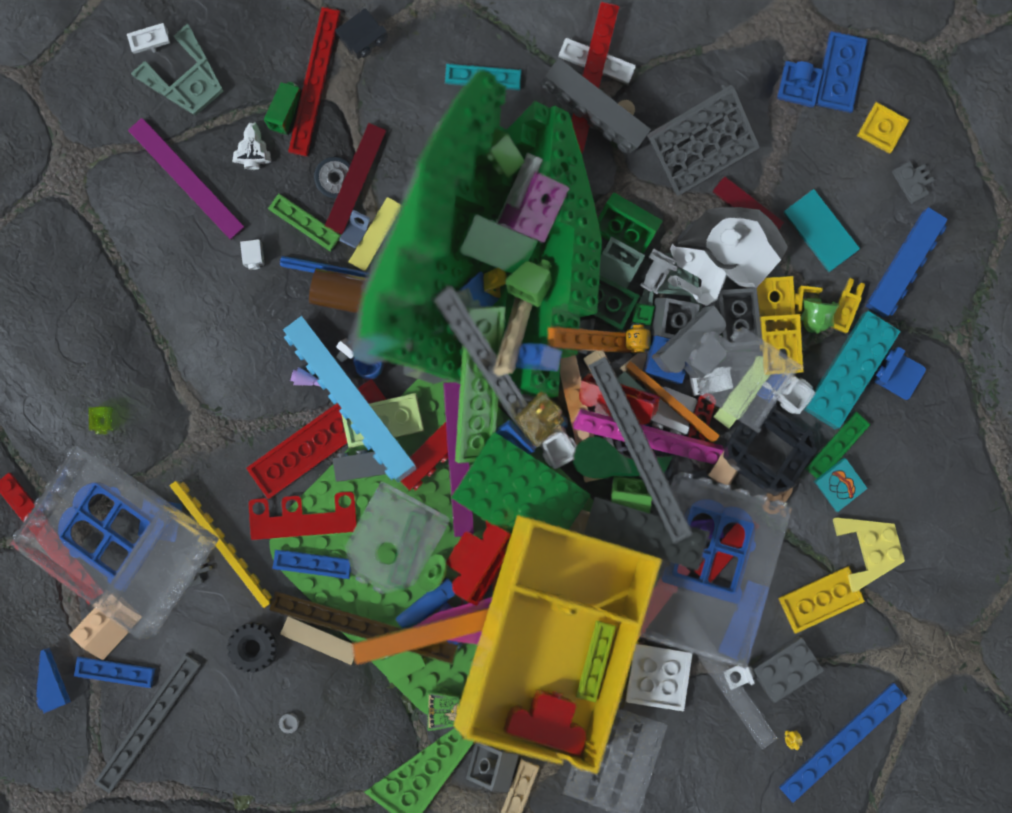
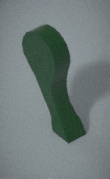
(599, 459)

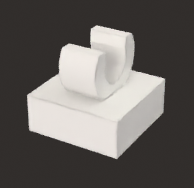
(345, 350)

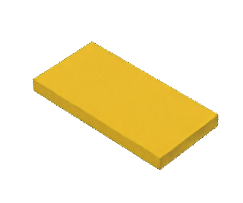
(820, 600)

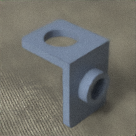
(355, 231)

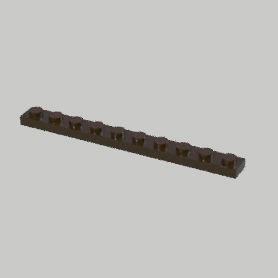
(353, 624)

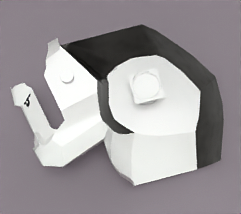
(739, 246)

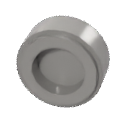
(289, 723)

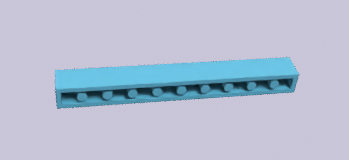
(349, 399)

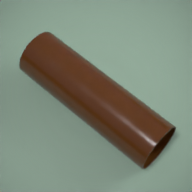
(336, 290)

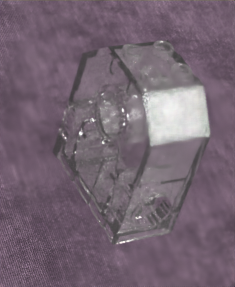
(404, 523)

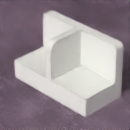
(148, 38)

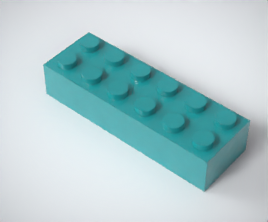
(851, 370)

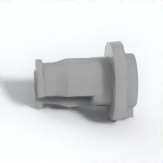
(658, 270)

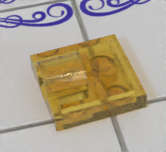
(539, 419)

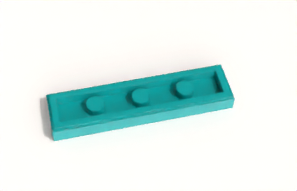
(462, 74)

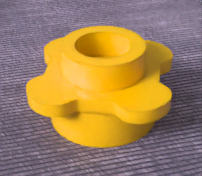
(793, 739)

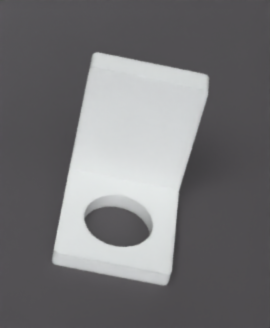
(746, 674)

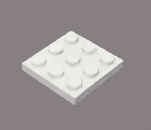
(659, 677)

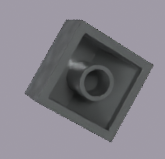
(671, 316)
(492, 767)

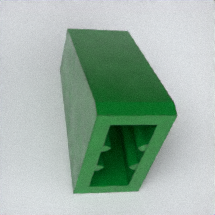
(283, 108)

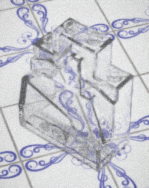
(742, 374)

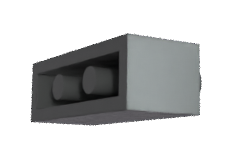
(357, 466)

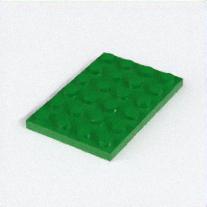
(513, 483)

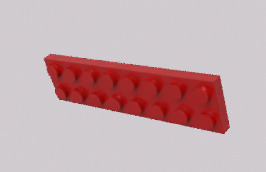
(306, 447)

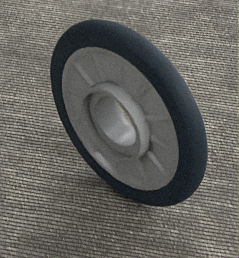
(323, 172)

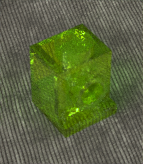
(95, 415)

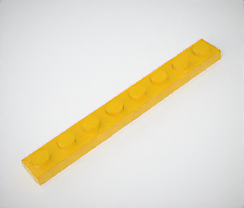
(227, 550)

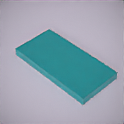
(821, 230)

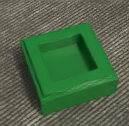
(643, 314)

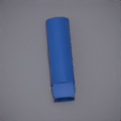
(426, 605)

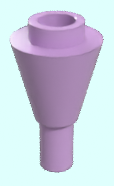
(301, 377)

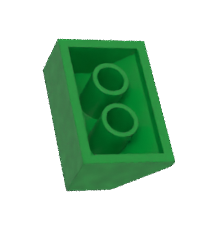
(627, 223)

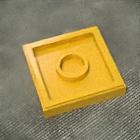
(883, 127)

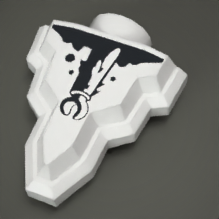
(252, 149)

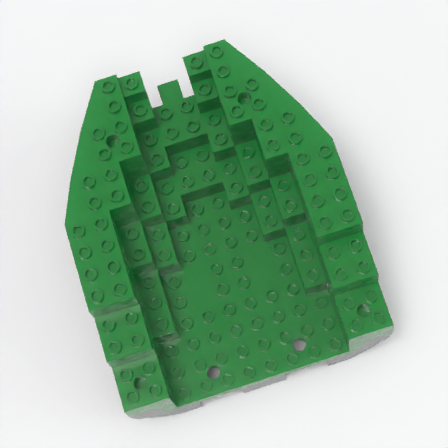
(424, 236)

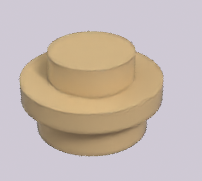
(627, 105)

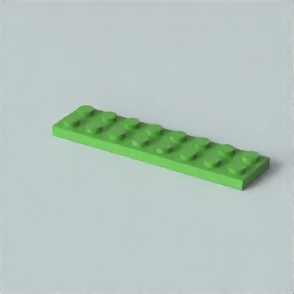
(477, 399)

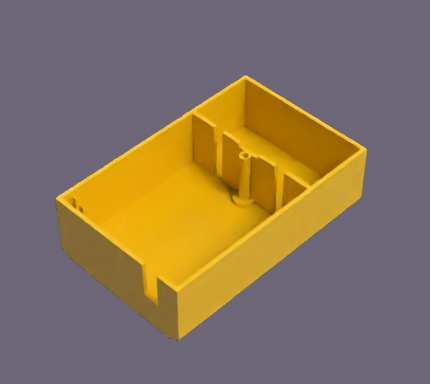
(542, 630)

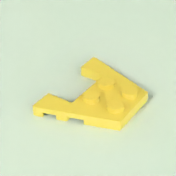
(878, 546)

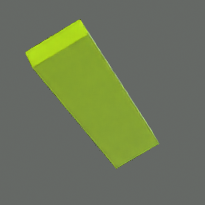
(596, 661)

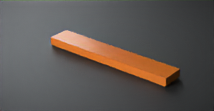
(587, 340)
(671, 402)

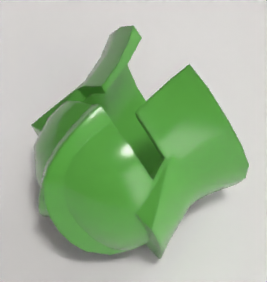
(818, 315)

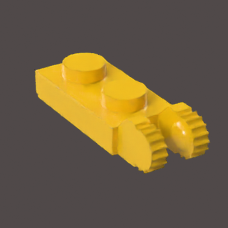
(848, 307)

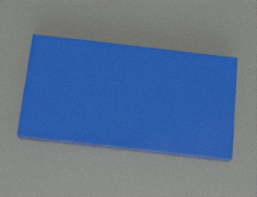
(841, 71)

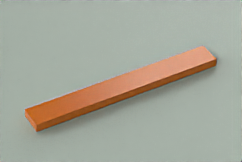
(419, 636)

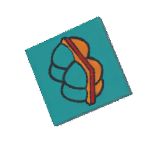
(840, 484)

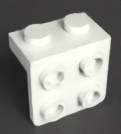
(668, 418)

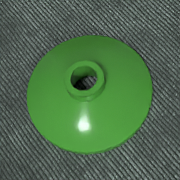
(433, 573)

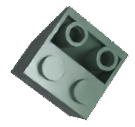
(619, 262)

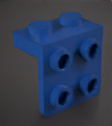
(899, 374)

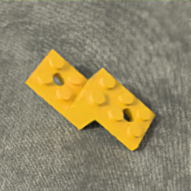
(778, 319)

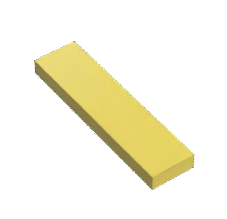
(374, 236)

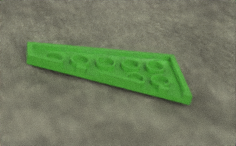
(420, 778)

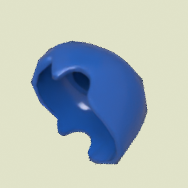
(367, 370)

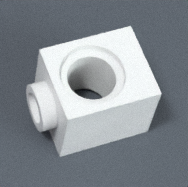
(252, 254)

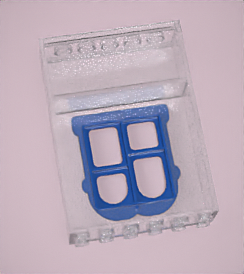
(156, 566)
(708, 616)

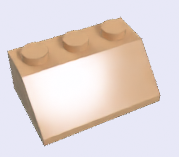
(98, 634)

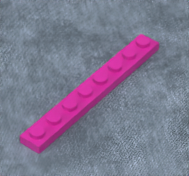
(657, 438)

